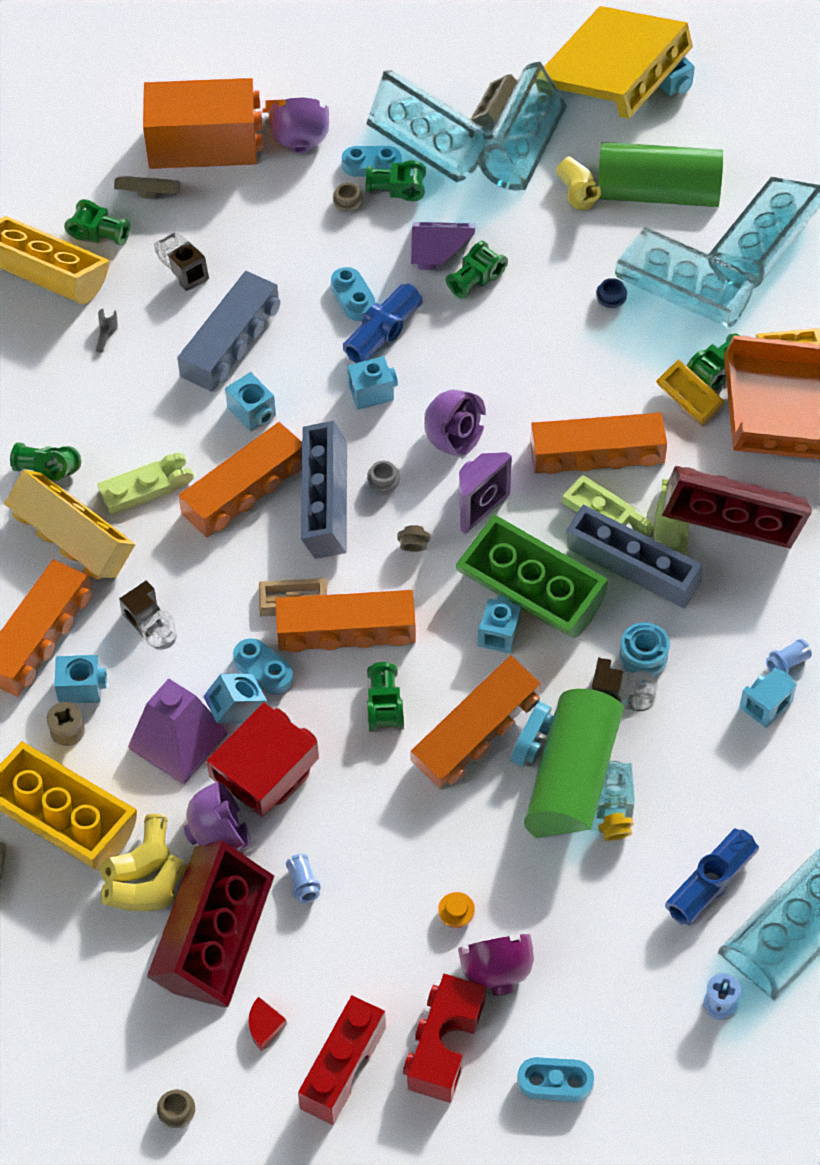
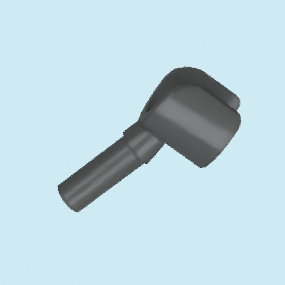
(106, 326)

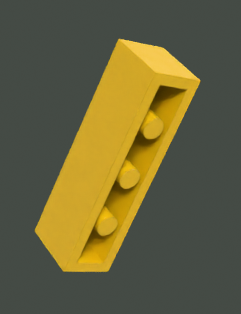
(69, 525)

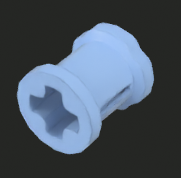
(732, 993)

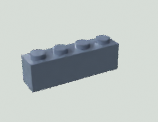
(229, 331)
(324, 490)
(634, 556)

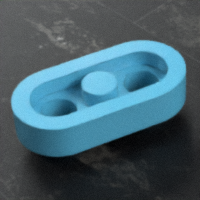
(357, 158)
(348, 288)
(262, 664)
(526, 745)
(555, 1078)

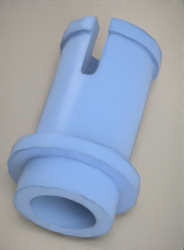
(788, 656)
(305, 886)

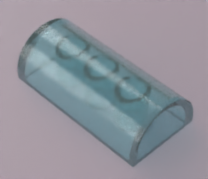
(426, 127)
(522, 130)
(768, 226)
(686, 277)
(781, 934)

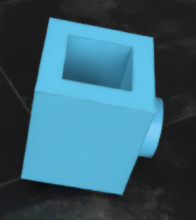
(371, 382)

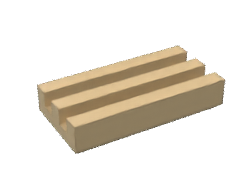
(267, 603)

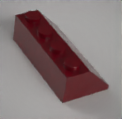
(735, 507)
(211, 924)

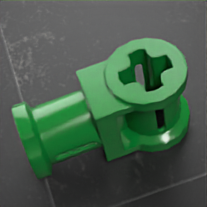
(398, 180)
(96, 224)
(478, 267)
(710, 364)
(50, 461)
(384, 702)

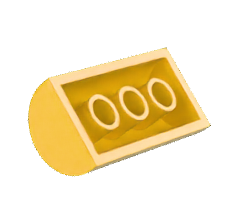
(50, 261)
(64, 807)

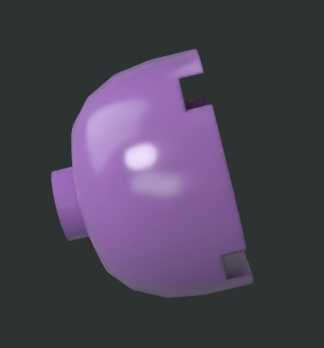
(299, 123)
(454, 421)
(214, 818)

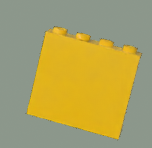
(620, 57)

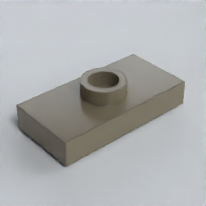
(494, 100)
(147, 186)

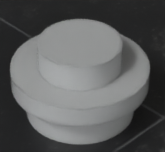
(383, 476)

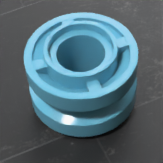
(644, 636)

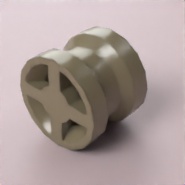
(68, 732)

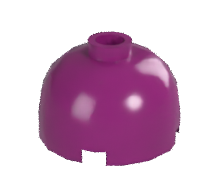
(498, 963)

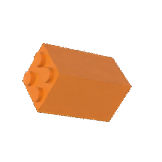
(202, 123)

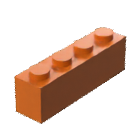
(598, 443)
(242, 480)
(345, 620)
(39, 623)
(476, 722)

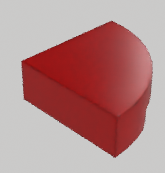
(264, 1023)

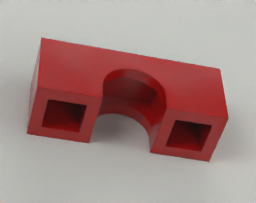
(454, 1007)
(333, 1071)

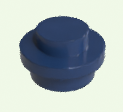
(611, 293)

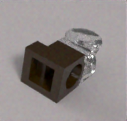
(182, 260)
(144, 614)
(633, 690)

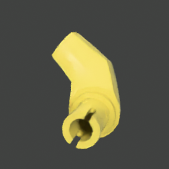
(579, 183)
(145, 858)
(149, 895)

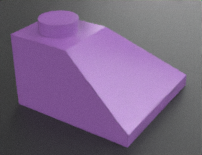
(437, 241)
(483, 487)
(176, 732)

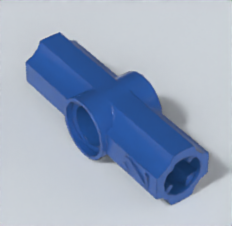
(382, 323)
(699, 890)

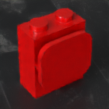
(264, 759)

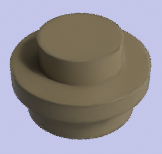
(347, 197)
(413, 538)
(176, 1108)

